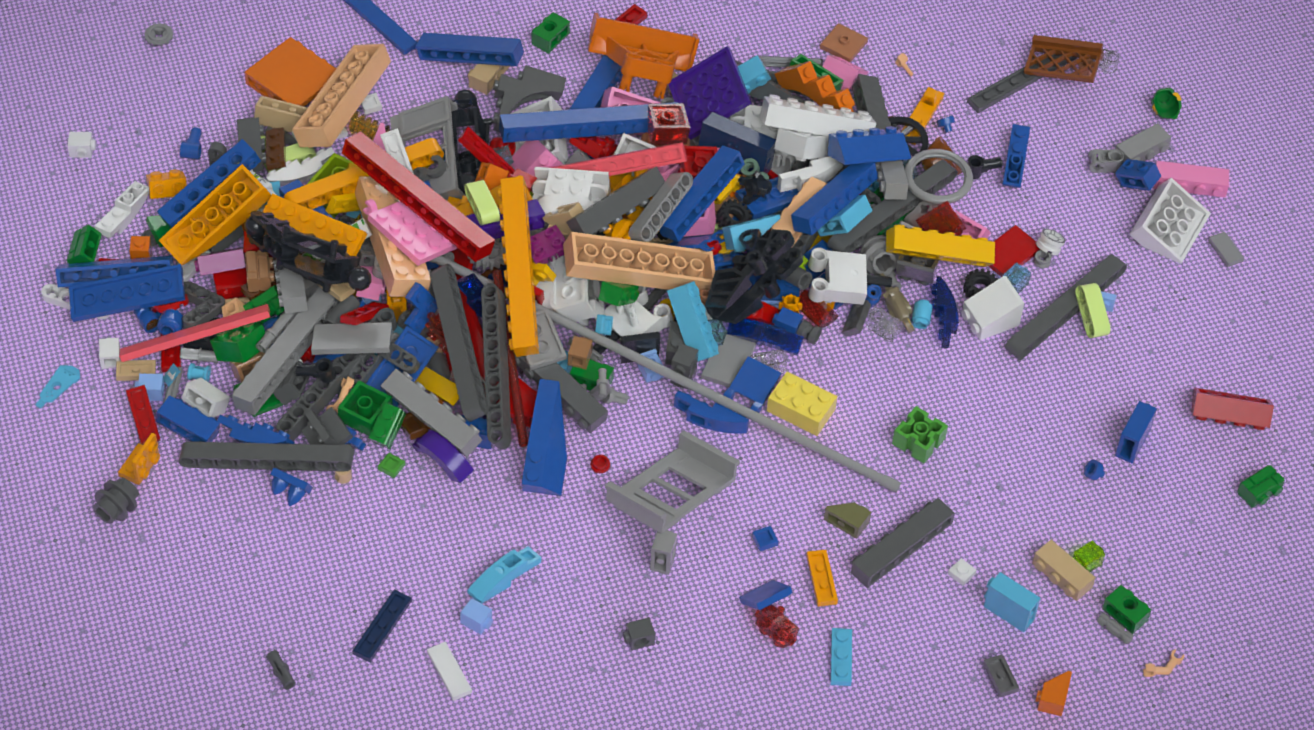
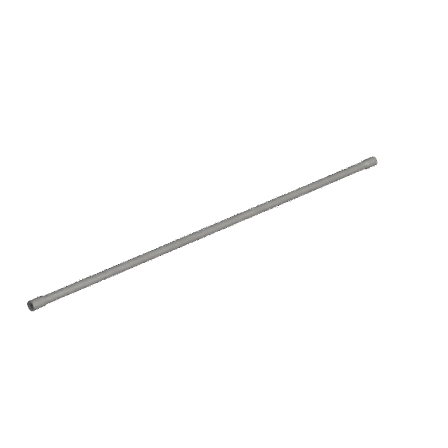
(883, 480)

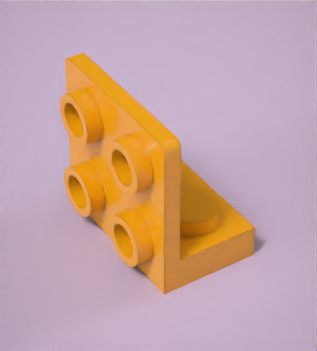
(141, 461)

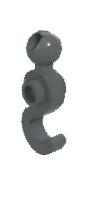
(425, 173)

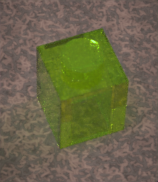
(1090, 556)

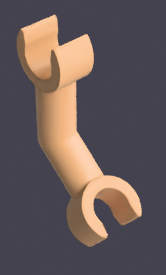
(346, 385)
(1152, 670)

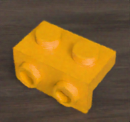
(165, 184)

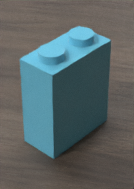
(847, 217)
(1011, 601)

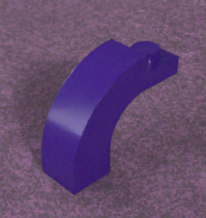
(444, 454)

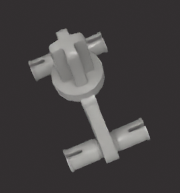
(605, 392)

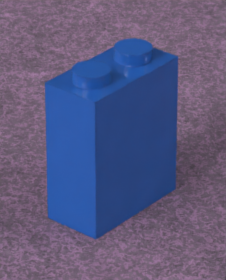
(1136, 432)

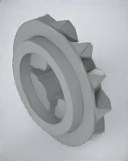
(158, 29)

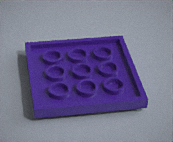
(710, 87)

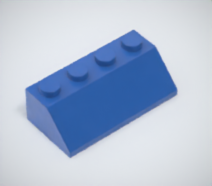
(868, 146)

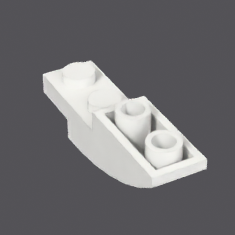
(822, 169)
(302, 171)
(124, 211)

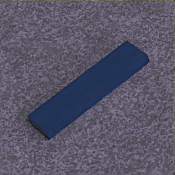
(382, 626)

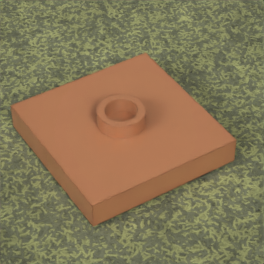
(844, 42)

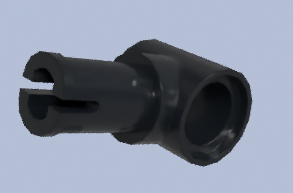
(981, 165)
(317, 370)

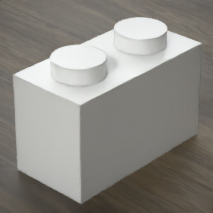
(205, 397)

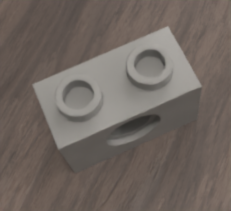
(663, 552)

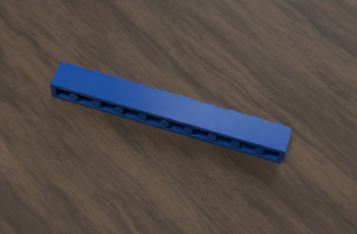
(574, 123)

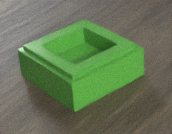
(391, 465)

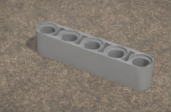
(661, 207)

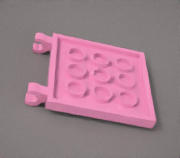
(408, 232)

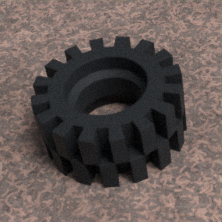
(735, 209)
(977, 278)

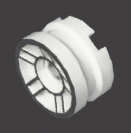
(1050, 241)

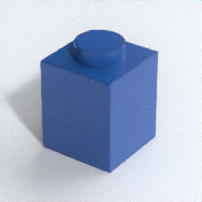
(788, 320)

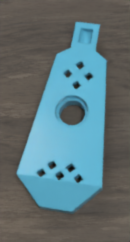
(63, 377)

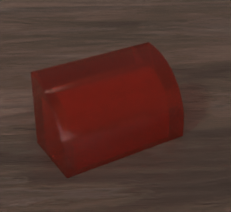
(818, 313)

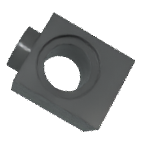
(639, 634)

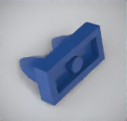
(297, 486)

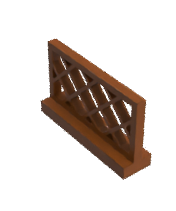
(1065, 48)

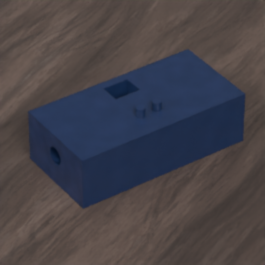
(752, 144)

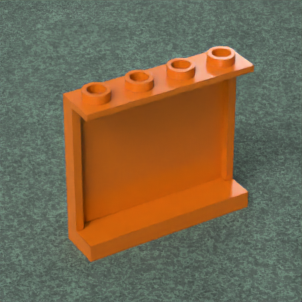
(289, 73)

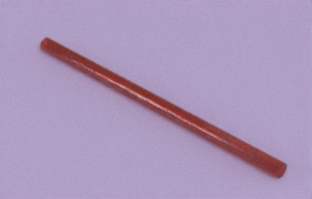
(513, 375)

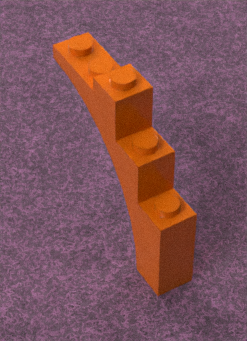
(820, 89)

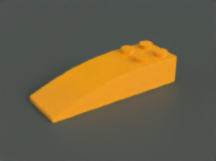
(216, 216)

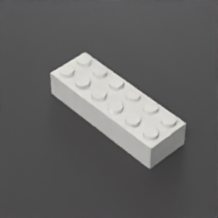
(812, 118)

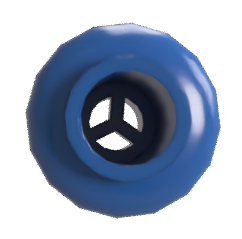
(170, 322)

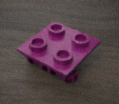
(547, 244)

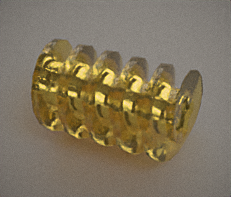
(366, 126)

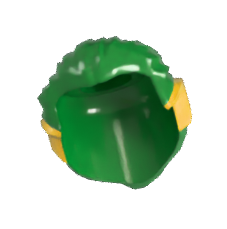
(1166, 103)

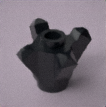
(755, 187)

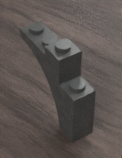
(529, 86)

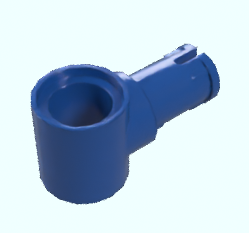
(192, 147)

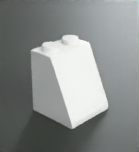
(993, 309)

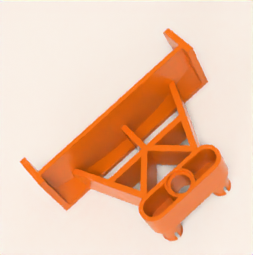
(642, 51)

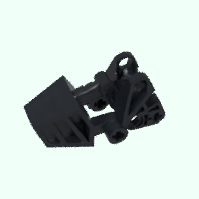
(729, 293)

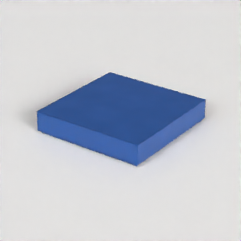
(766, 595)

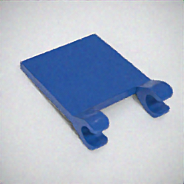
(699, 241)
(754, 382)

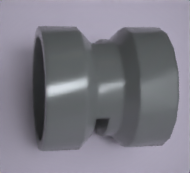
(809, 332)

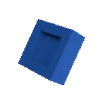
(765, 538)

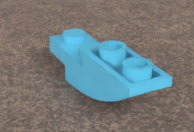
(502, 572)

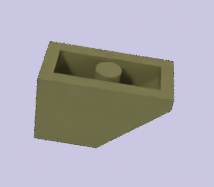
(848, 518)

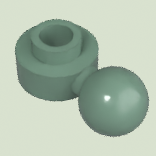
(752, 163)

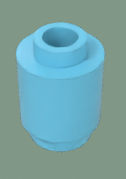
(921, 314)

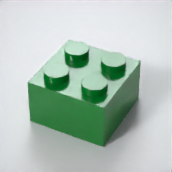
(238, 343)
(362, 407)

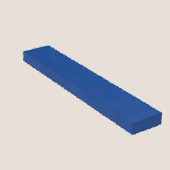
(384, 25)

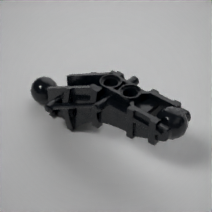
(468, 115)
(284, 245)

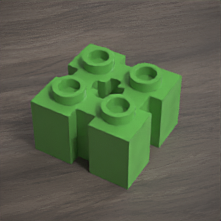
(920, 434)

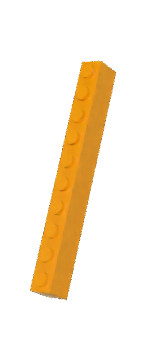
(519, 266)

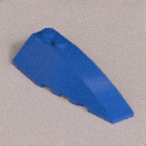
(546, 444)

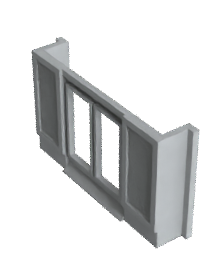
(427, 119)
(693, 461)

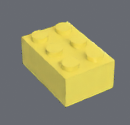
(801, 403)

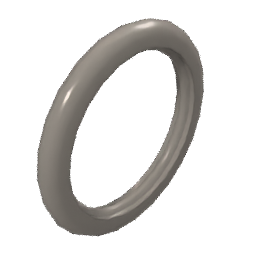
(945, 154)

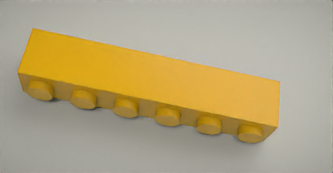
(940, 246)

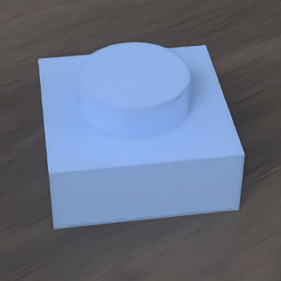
(1109, 300)

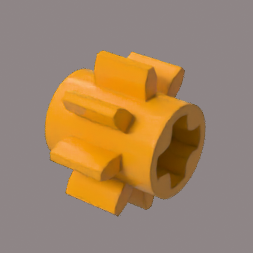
(791, 302)

